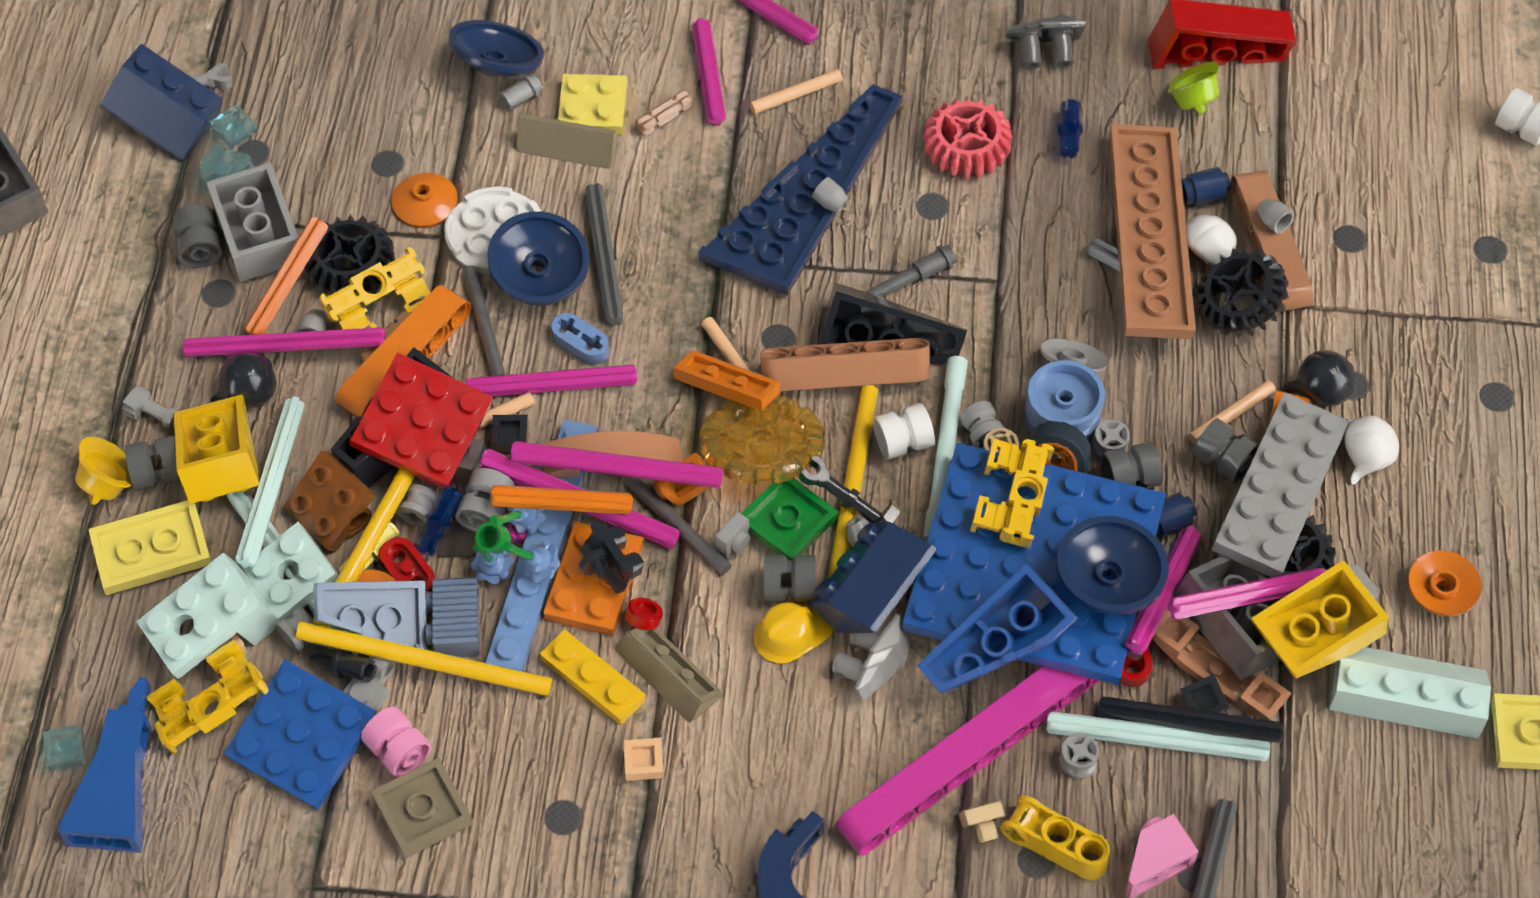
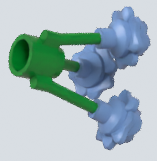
(494, 548)

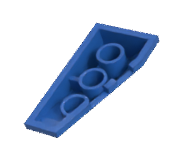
(1004, 628)

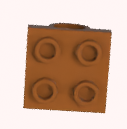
(330, 502)

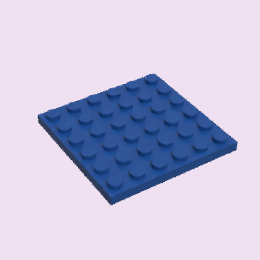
(976, 564)

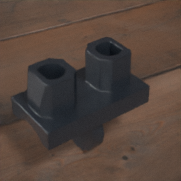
(605, 558)

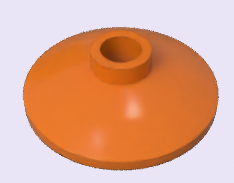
(426, 209)
(1445, 570)

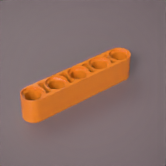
(424, 329)

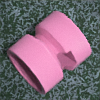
(394, 739)

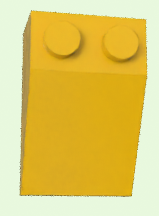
(215, 449)
(1322, 621)

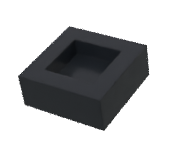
(507, 430)
(1205, 695)

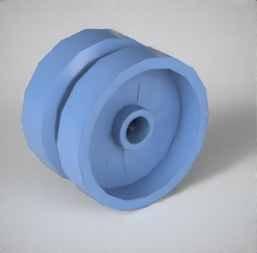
(1067, 394)

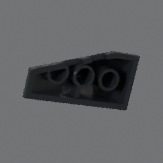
(866, 317)

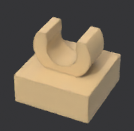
(983, 819)

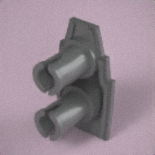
(1058, 30)

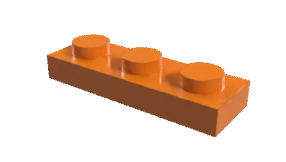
(727, 380)

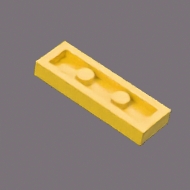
(592, 677)

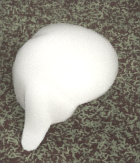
(1210, 236)
(1370, 445)

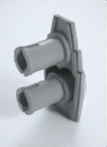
(886, 656)

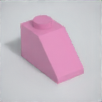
(1160, 855)

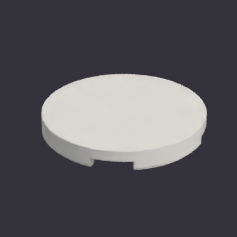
(476, 220)

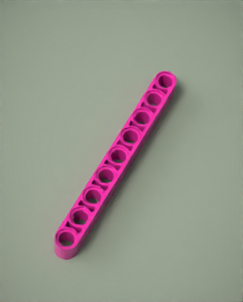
(959, 757)

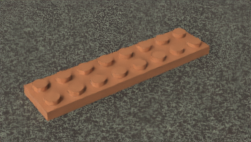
(1151, 232)

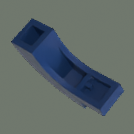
(784, 853)

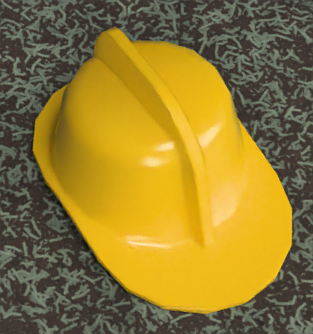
(101, 469)
(790, 632)

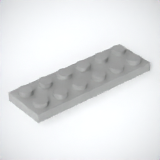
(1280, 486)

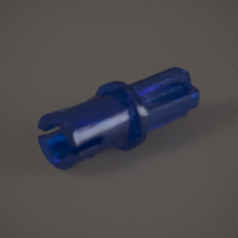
(1070, 128)
(438, 520)

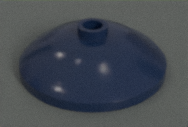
(495, 48)
(541, 241)
(1117, 550)

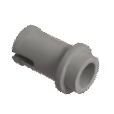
(521, 91)

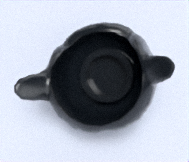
(247, 375)
(1324, 378)

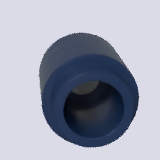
(1205, 186)
(1176, 514)

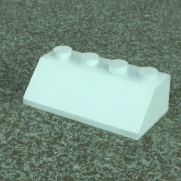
(1412, 691)

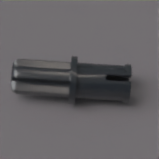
(343, 663)

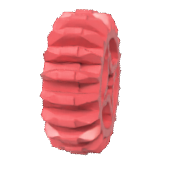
(969, 147)

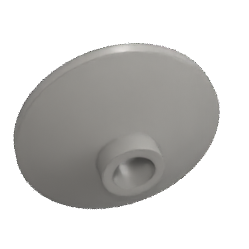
(1075, 351)

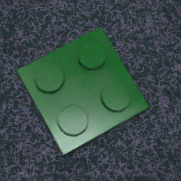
(789, 518)

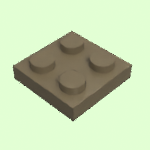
(422, 807)

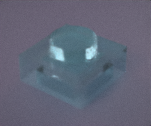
(234, 126)
(64, 747)

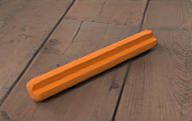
(286, 276)
(561, 499)

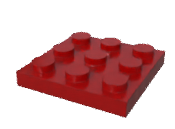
(421, 421)

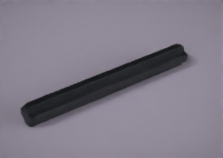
(1191, 719)

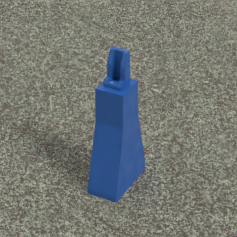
(109, 799)

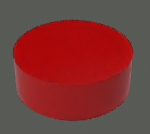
(643, 613)

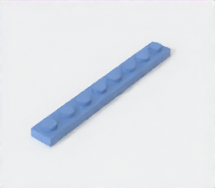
(525, 598)

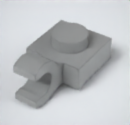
(373, 692)

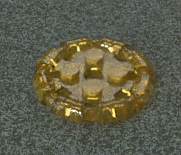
(737, 448)

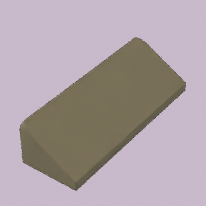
(566, 141)
(669, 672)

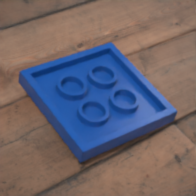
(300, 734)

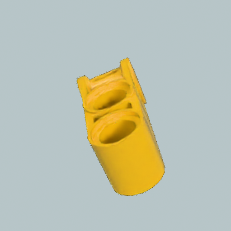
(1035, 823)

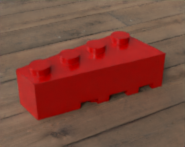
(1219, 34)

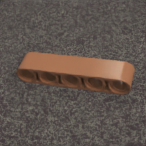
(1248, 192)
(847, 364)

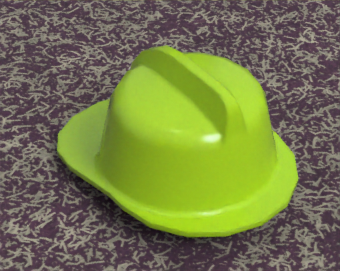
(1196, 87)

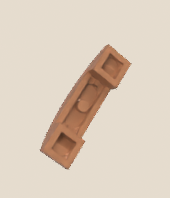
(618, 442)
(1198, 658)

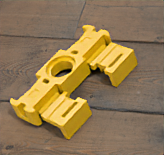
(347, 301)
(1018, 513)
(184, 722)

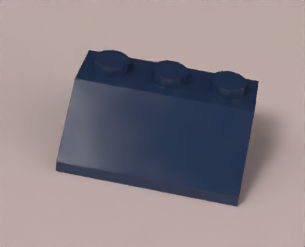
(161, 102)
(871, 578)

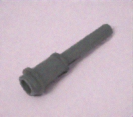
(921, 269)

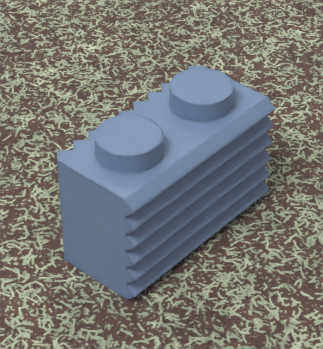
(455, 617)

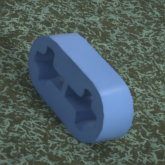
(583, 334)

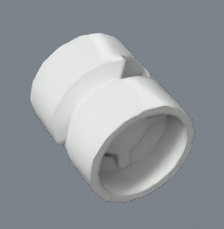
(1522, 115)
(907, 430)

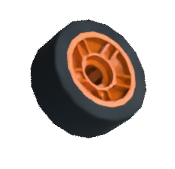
(1067, 442)

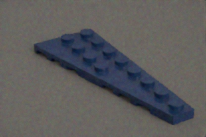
(785, 224)

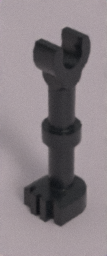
(849, 497)

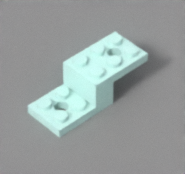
(236, 600)

